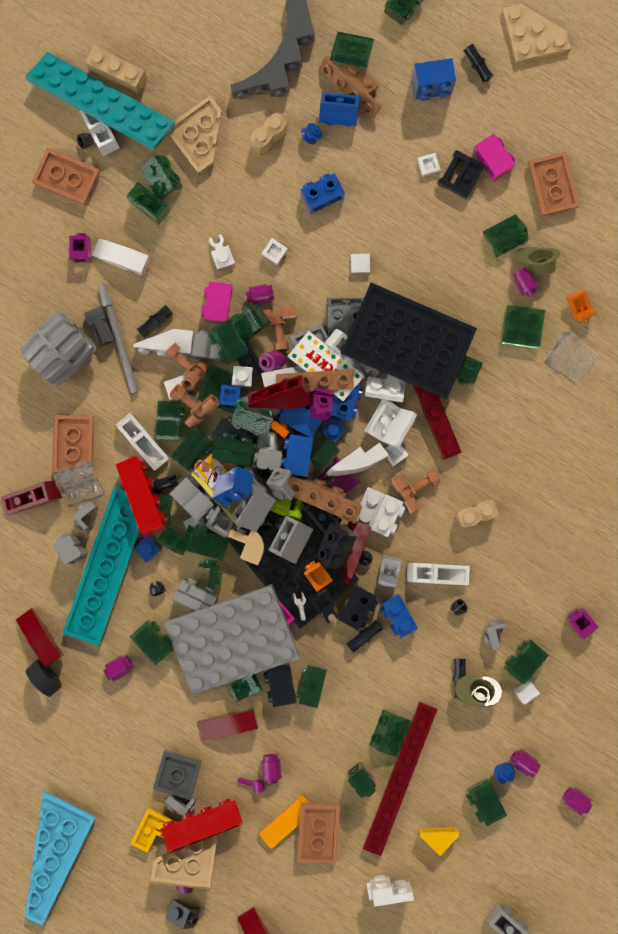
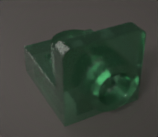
(172, 540)

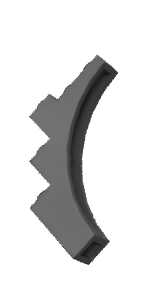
(288, 57)

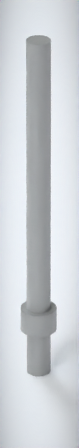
(107, 303)

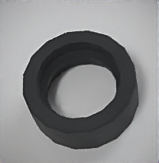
(43, 678)

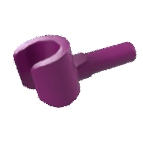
(258, 785)

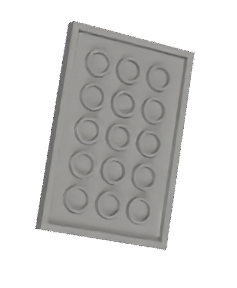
(232, 639)

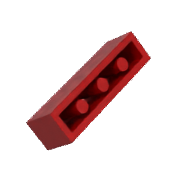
(141, 497)
(201, 826)

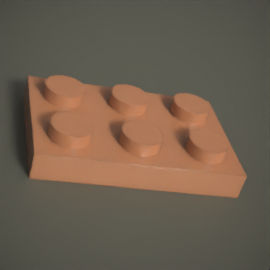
(66, 176)
(553, 184)
(72, 441)
(318, 832)

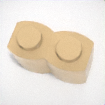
(272, 131)
(480, 512)

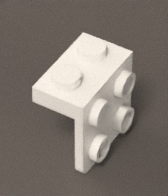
(390, 423)

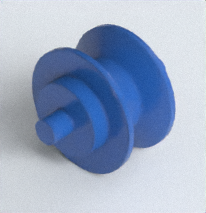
(311, 133)
(504, 773)

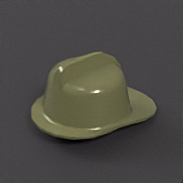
(539, 259)
(478, 691)

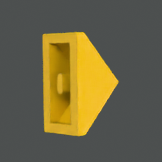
(439, 838)

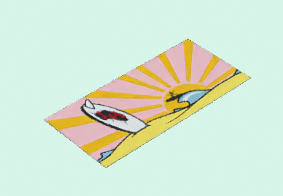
(208, 481)

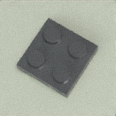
(177, 774)

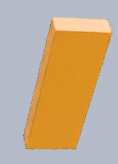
(283, 823)

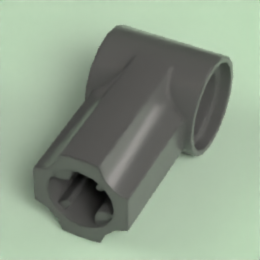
(98, 321)

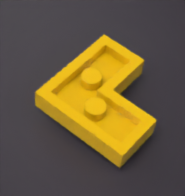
(149, 828)

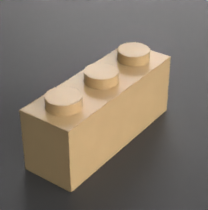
(116, 70)

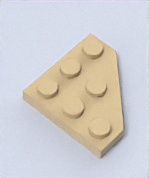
(533, 35)
(198, 133)
(187, 866)

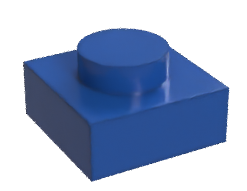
(229, 395)
(333, 430)
(147, 549)

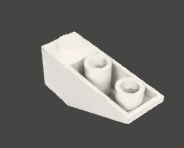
(163, 341)

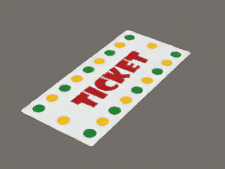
(316, 356)

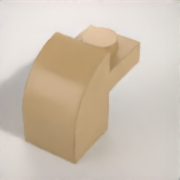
(253, 546)

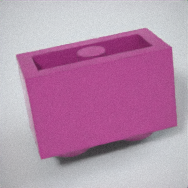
(494, 157)
(217, 302)

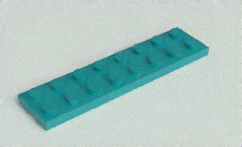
(100, 101)
(104, 571)

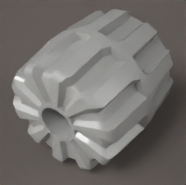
(58, 348)

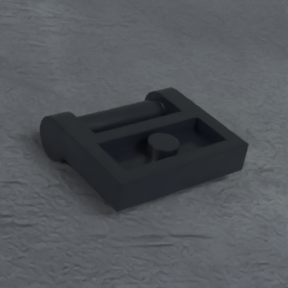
(467, 177)

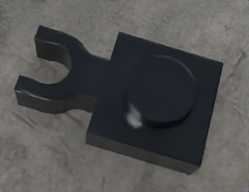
(323, 603)

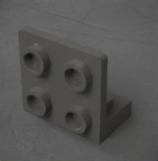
(342, 313)

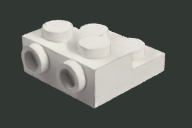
(380, 512)
(385, 893)

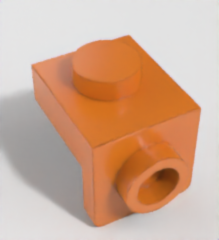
(580, 306)
(281, 430)
(317, 575)

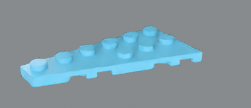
(57, 844)

